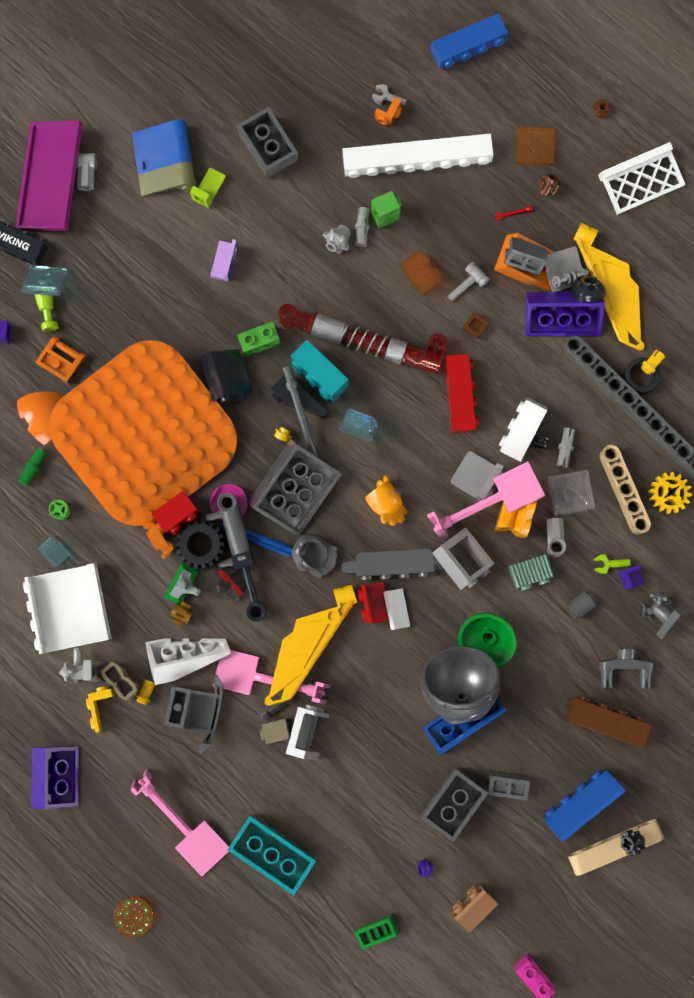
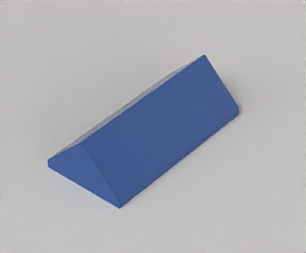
(446, 735)

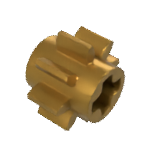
(182, 613)

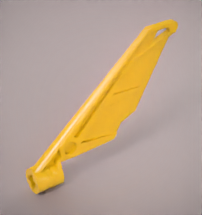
(621, 290)
(306, 643)

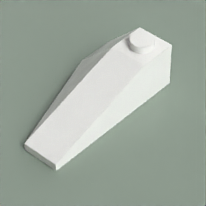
(176, 659)

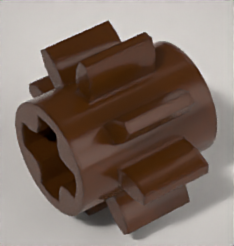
(549, 185)

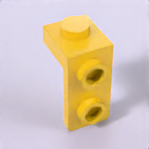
(91, 702)

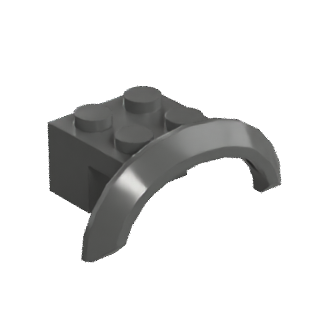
(196, 710)

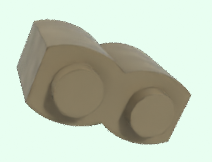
(123, 685)

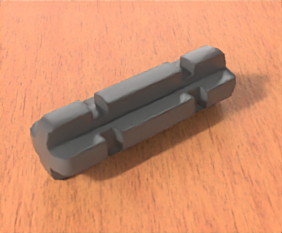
(264, 712)

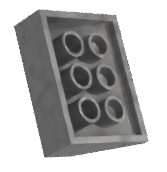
(294, 488)

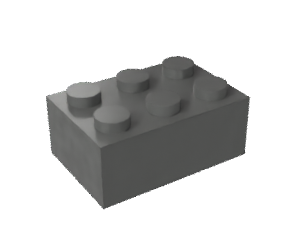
(267, 142)
(453, 805)

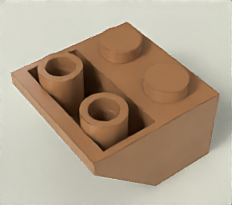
(474, 907)

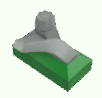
(182, 584)

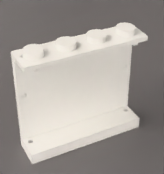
(67, 608)

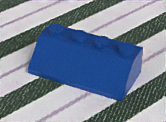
(583, 804)

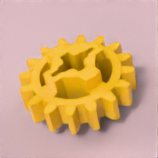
(675, 497)

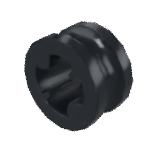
(540, 442)

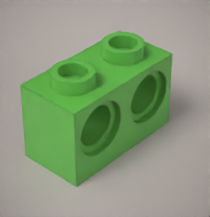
(385, 209)
(259, 339)

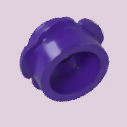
(425, 868)

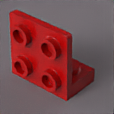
(374, 603)

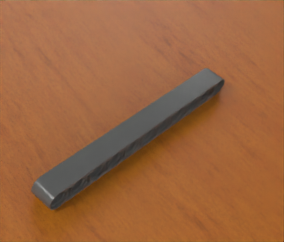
(631, 408)

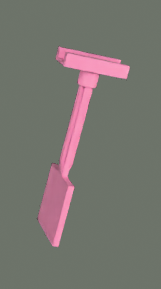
(515, 487)
(239, 672)
(201, 846)

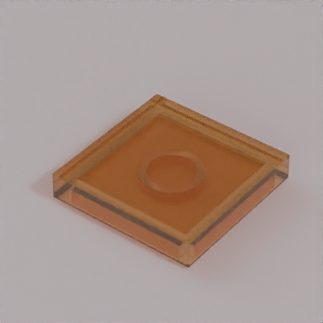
(535, 146)

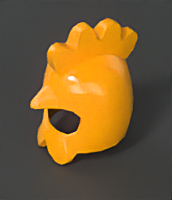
(387, 502)

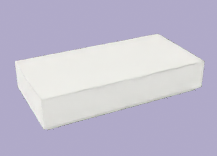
(396, 609)

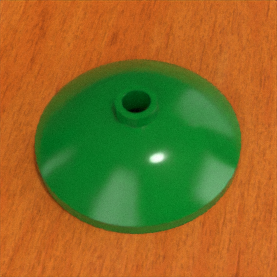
(499, 647)

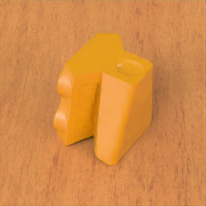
(517, 521)

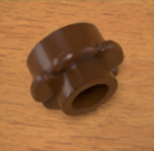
(598, 111)

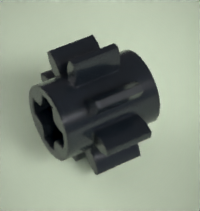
(632, 842)

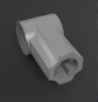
(86, 171)
(555, 535)

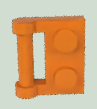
(58, 365)

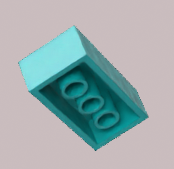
(272, 854)

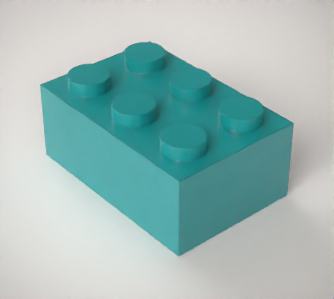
(319, 372)

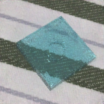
(44, 280)

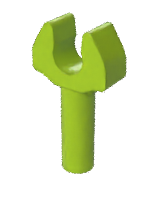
(610, 563)

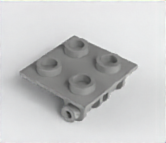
(564, 269)

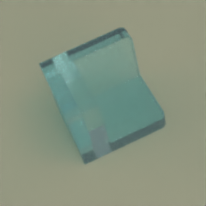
(54, 551)

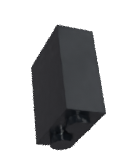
(226, 375)

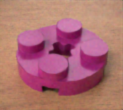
(229, 488)

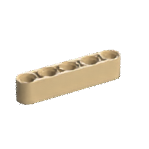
(623, 499)
(610, 848)

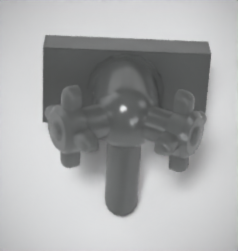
(663, 612)

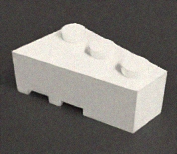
(523, 428)

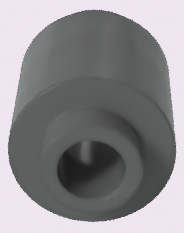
(581, 604)

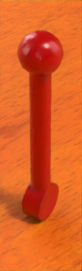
(499, 216)

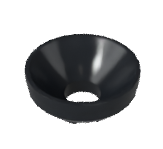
(588, 289)

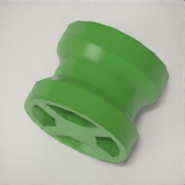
(55, 509)

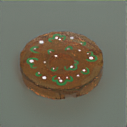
(133, 916)

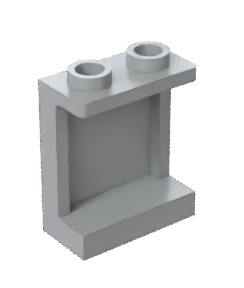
(303, 732)

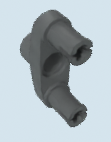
(626, 660)

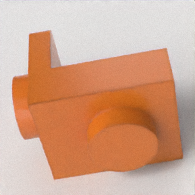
(393, 112)

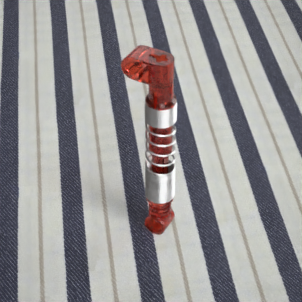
(391, 349)

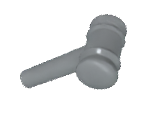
(476, 274)

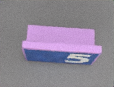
(224, 260)

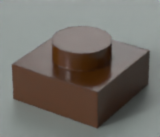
(475, 325)

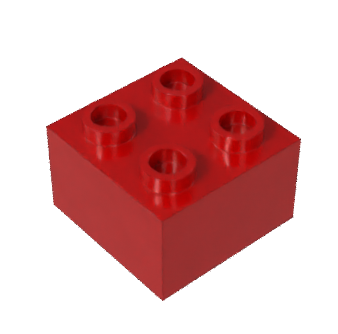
(176, 514)

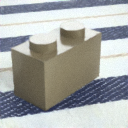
(275, 731)

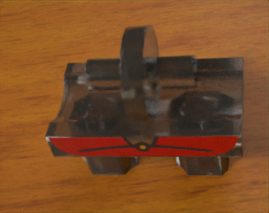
(226, 586)

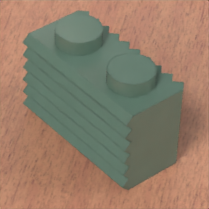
(530, 572)

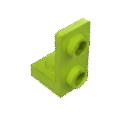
(208, 188)

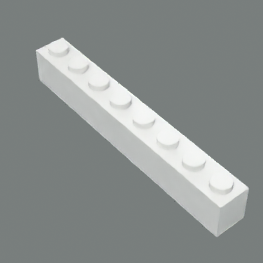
(417, 155)

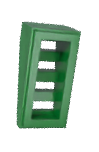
(380, 938)

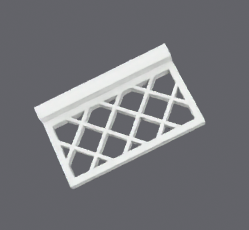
(636, 163)

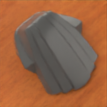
(314, 555)

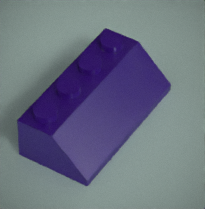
(561, 315)

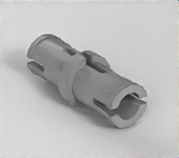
(362, 227)
(565, 447)

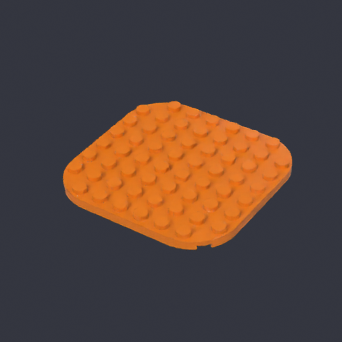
(142, 432)

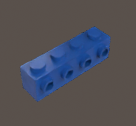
(469, 41)

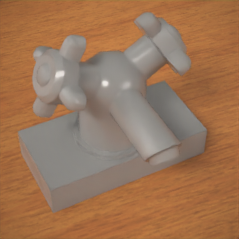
(88, 671)

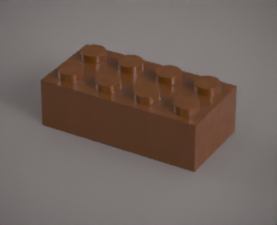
(606, 722)

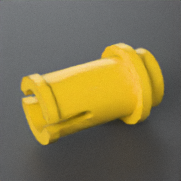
(654, 360)
(145, 692)

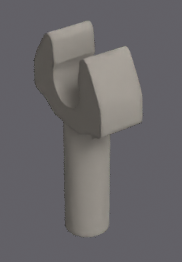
(386, 95)

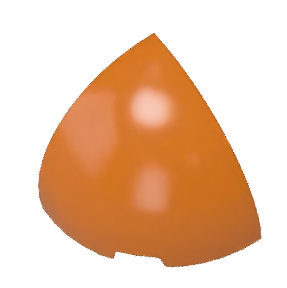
(37, 411)

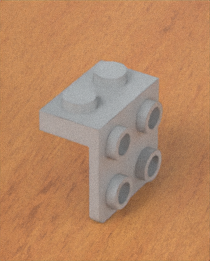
(476, 476)

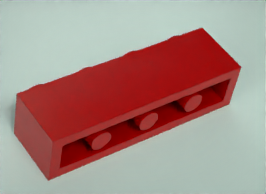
(460, 393)

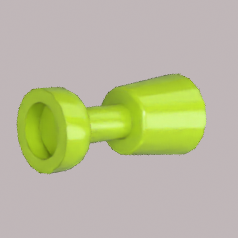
(46, 304)

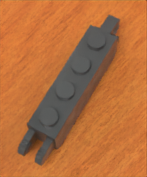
(392, 563)

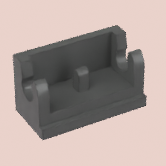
(525, 256)
(508, 785)

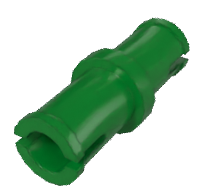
(32, 467)

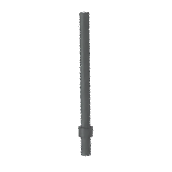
(292, 386)

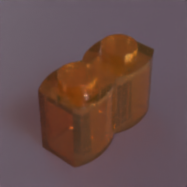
(420, 272)

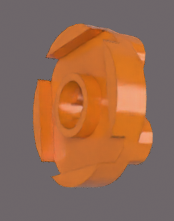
(157, 540)

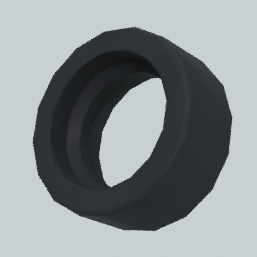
(641, 390)

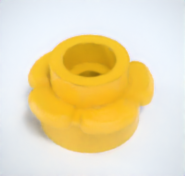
(283, 434)

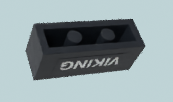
(20, 245)

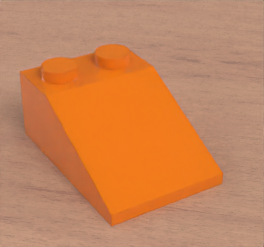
(540, 281)

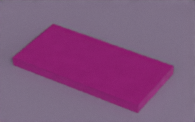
(49, 176)

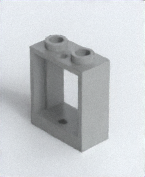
(454, 568)

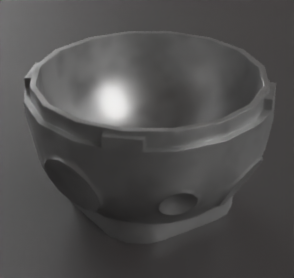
(460, 684)

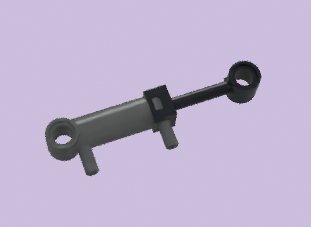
(240, 549)

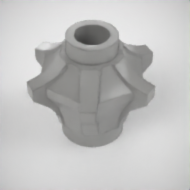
(337, 239)

